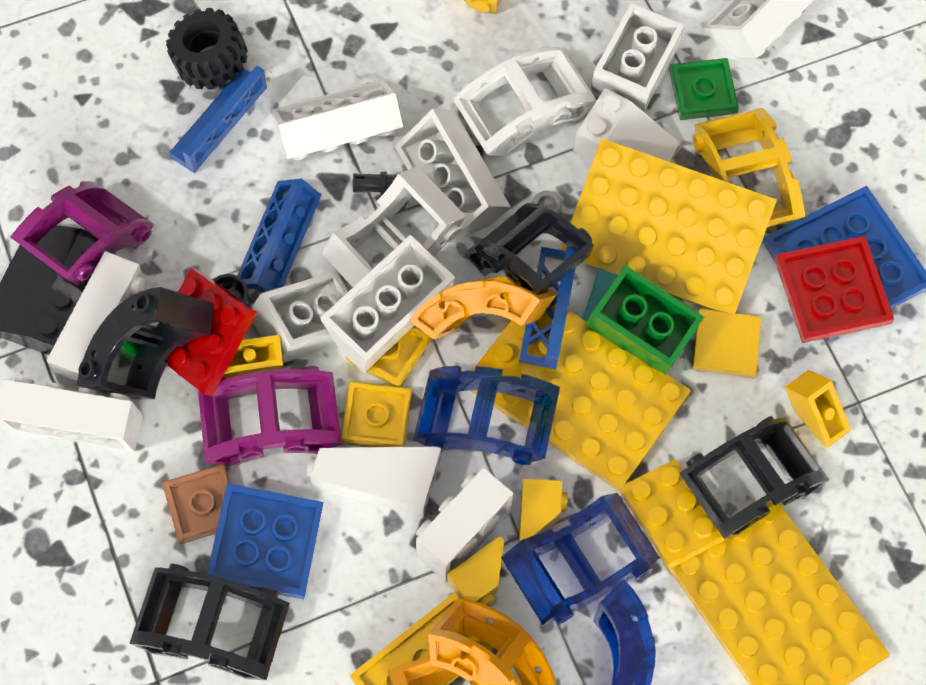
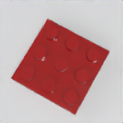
(834, 289)
(208, 357)

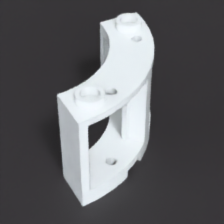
(573, 101)
(414, 183)

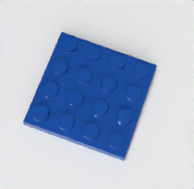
(855, 217)

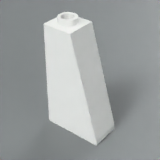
(378, 475)

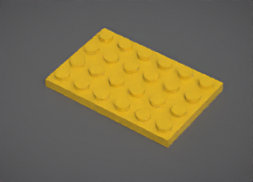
(671, 225)
(607, 401)
(779, 608)

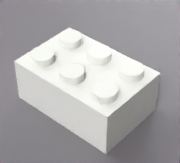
(638, 55)
(463, 523)

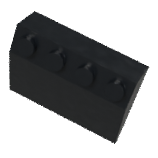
(36, 297)

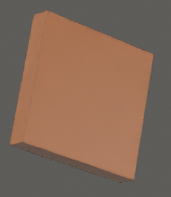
(196, 502)

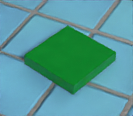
(703, 89)

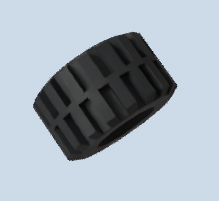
(199, 32)

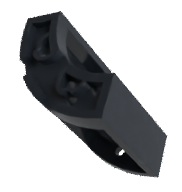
(500, 247)
(180, 321)
(787, 451)
(159, 608)

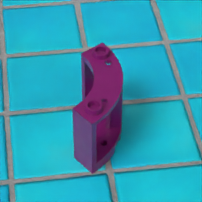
(94, 210)
(215, 417)

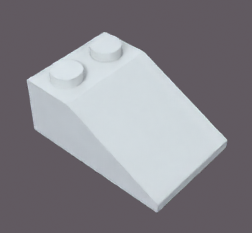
(625, 124)
(296, 314)

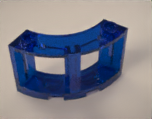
(439, 401)
(538, 584)
(628, 640)

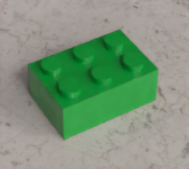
(644, 320)

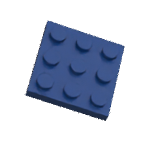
(265, 540)

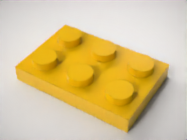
(670, 514)

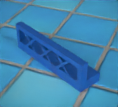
(219, 119)
(282, 237)
(558, 316)

